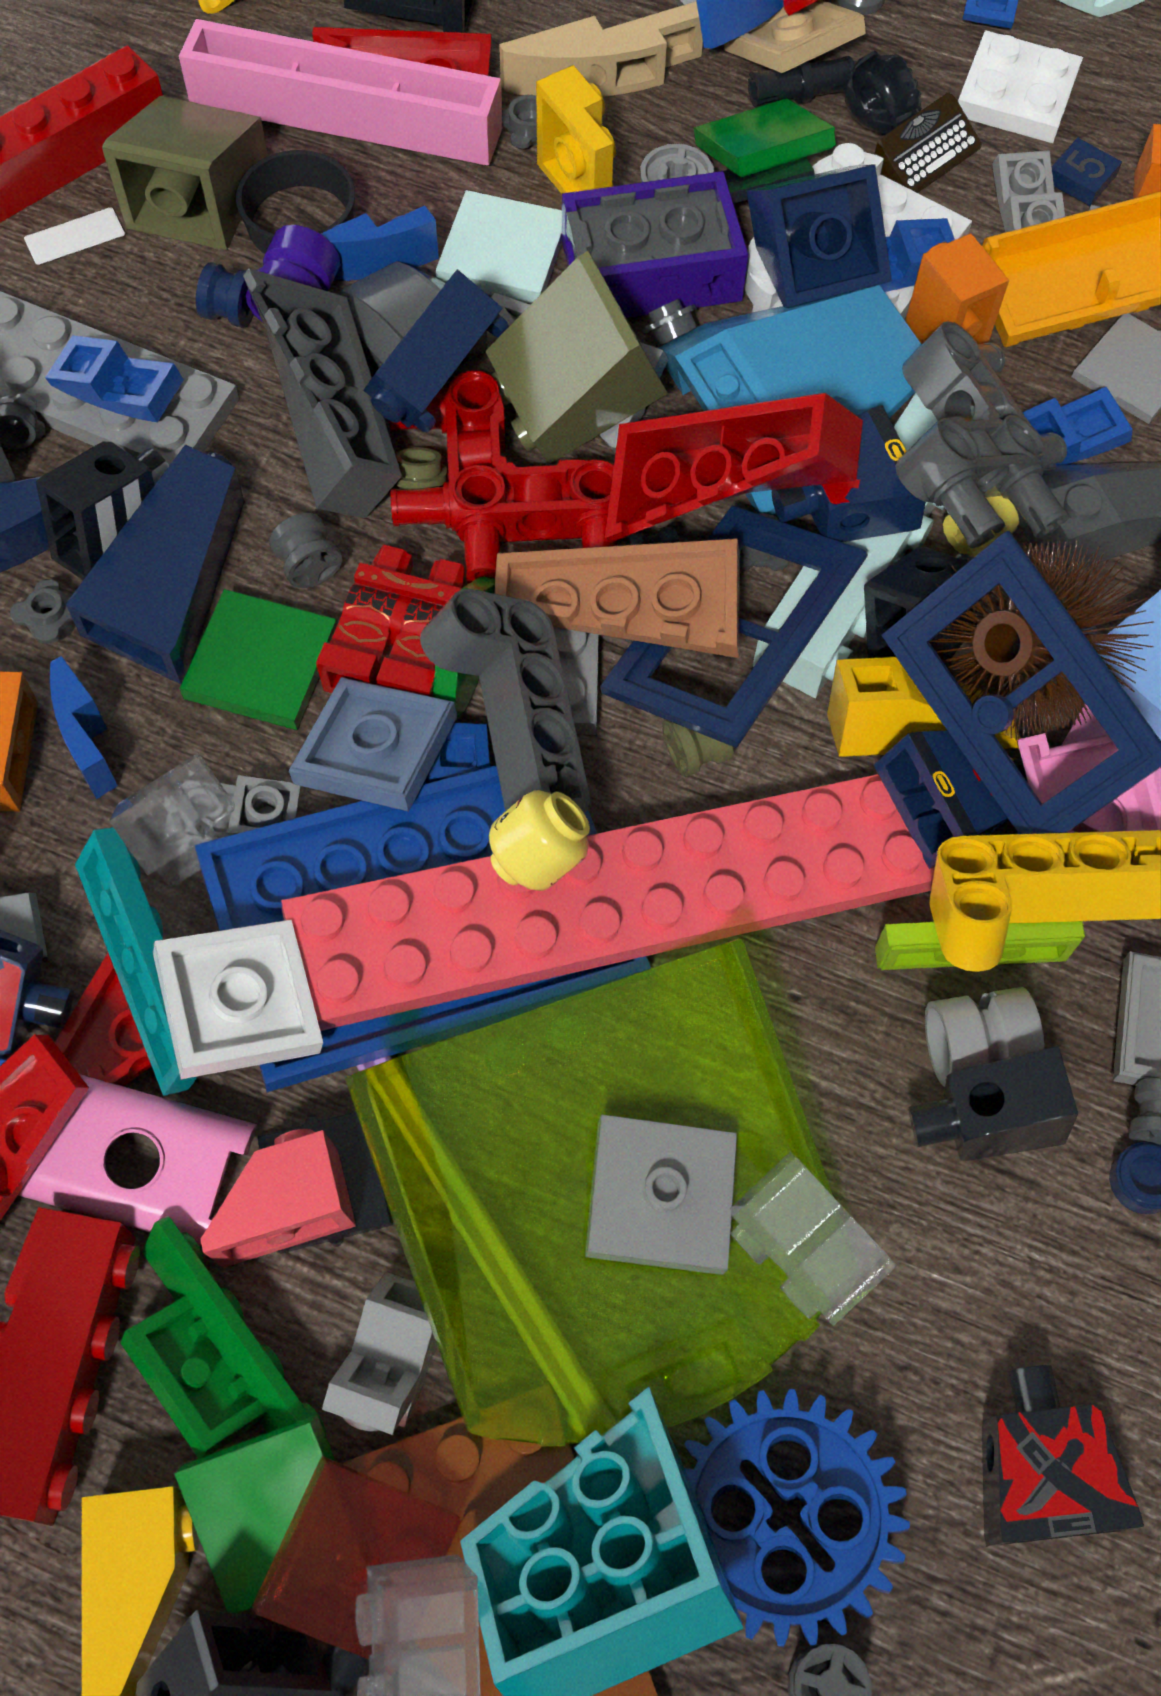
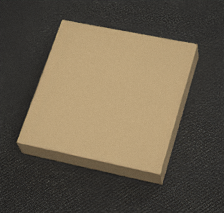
(795, 39)

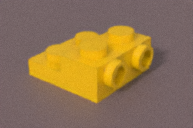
(570, 134)

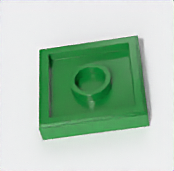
(765, 137)
(258, 659)
(247, 1501)

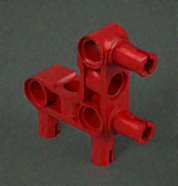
(518, 501)

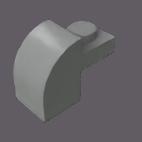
(387, 1361)

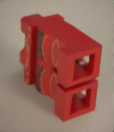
(384, 622)

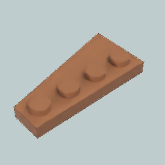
(642, 593)

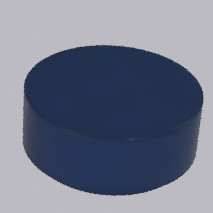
(1137, 1178)

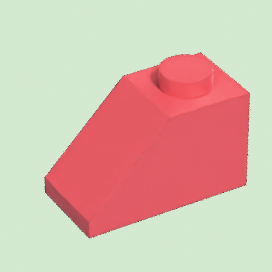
(281, 1200)

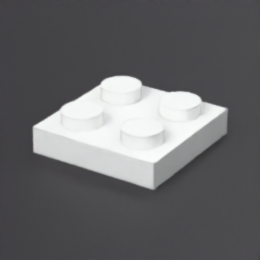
(1019, 86)
(236, 998)

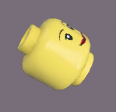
(539, 840)

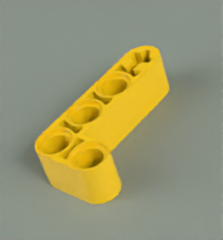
(1036, 879)

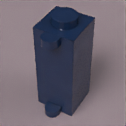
(433, 351)

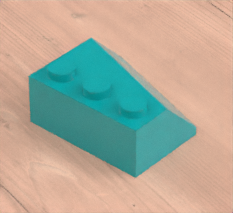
(599, 1567)

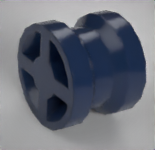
(223, 295)

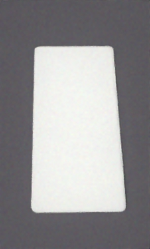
(74, 236)

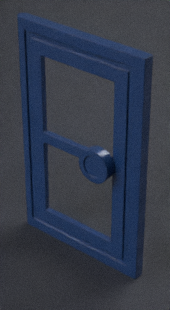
(836, 565)
(976, 724)

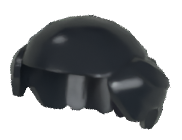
(882, 92)

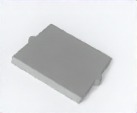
(1128, 365)

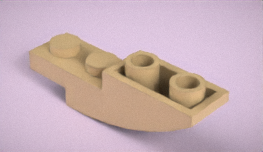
(612, 58)

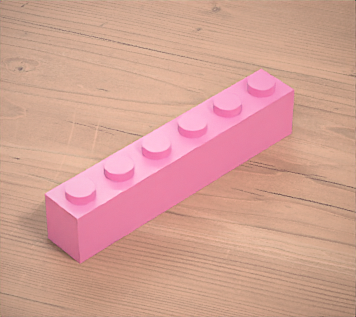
(343, 91)

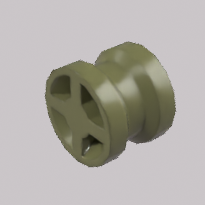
(692, 749)

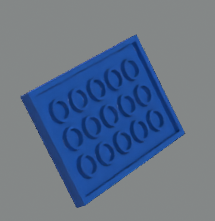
(363, 844)

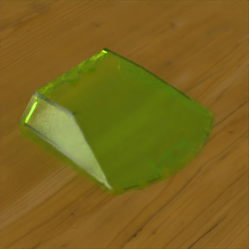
(492, 1186)

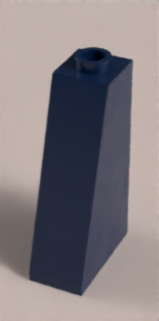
(163, 567)

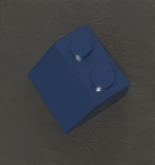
(821, 234)

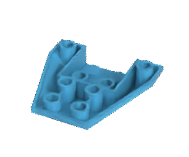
(831, 346)

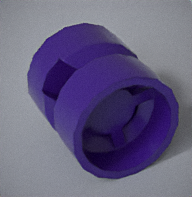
(301, 257)

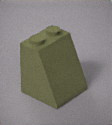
(182, 168)
(572, 364)

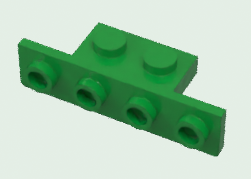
(203, 1355)

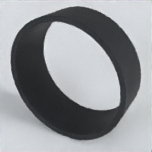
(290, 170)

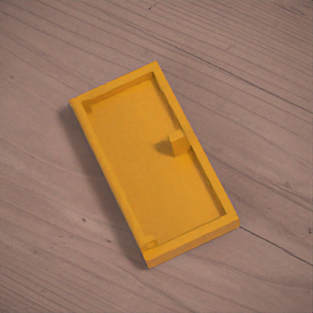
(1079, 269)

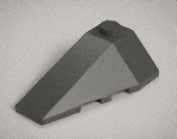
(1107, 508)

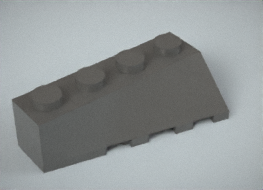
(323, 384)

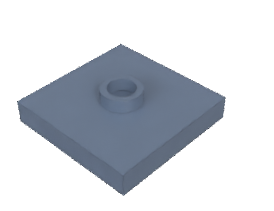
(374, 744)

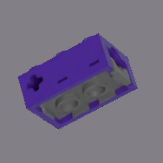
(660, 241)

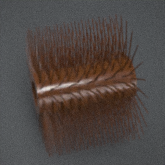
(1010, 647)

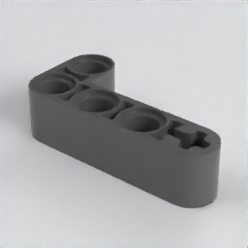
(522, 689)

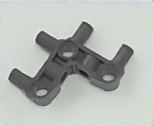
(979, 455)

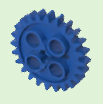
(836, 1472)

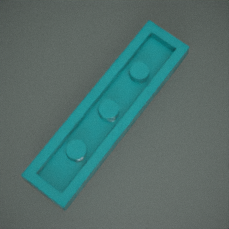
(129, 932)

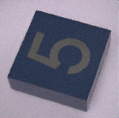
(1084, 171)

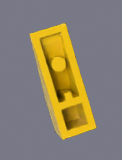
(130, 1580)

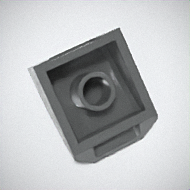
(389, 305)

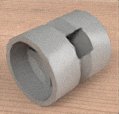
(973, 1034)

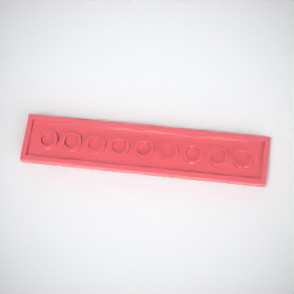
(633, 896)

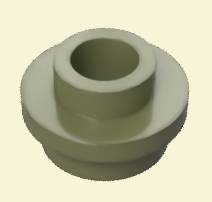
(420, 468)

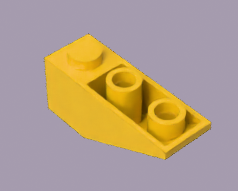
(879, 704)

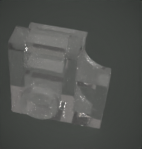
(171, 818)

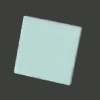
(503, 246)

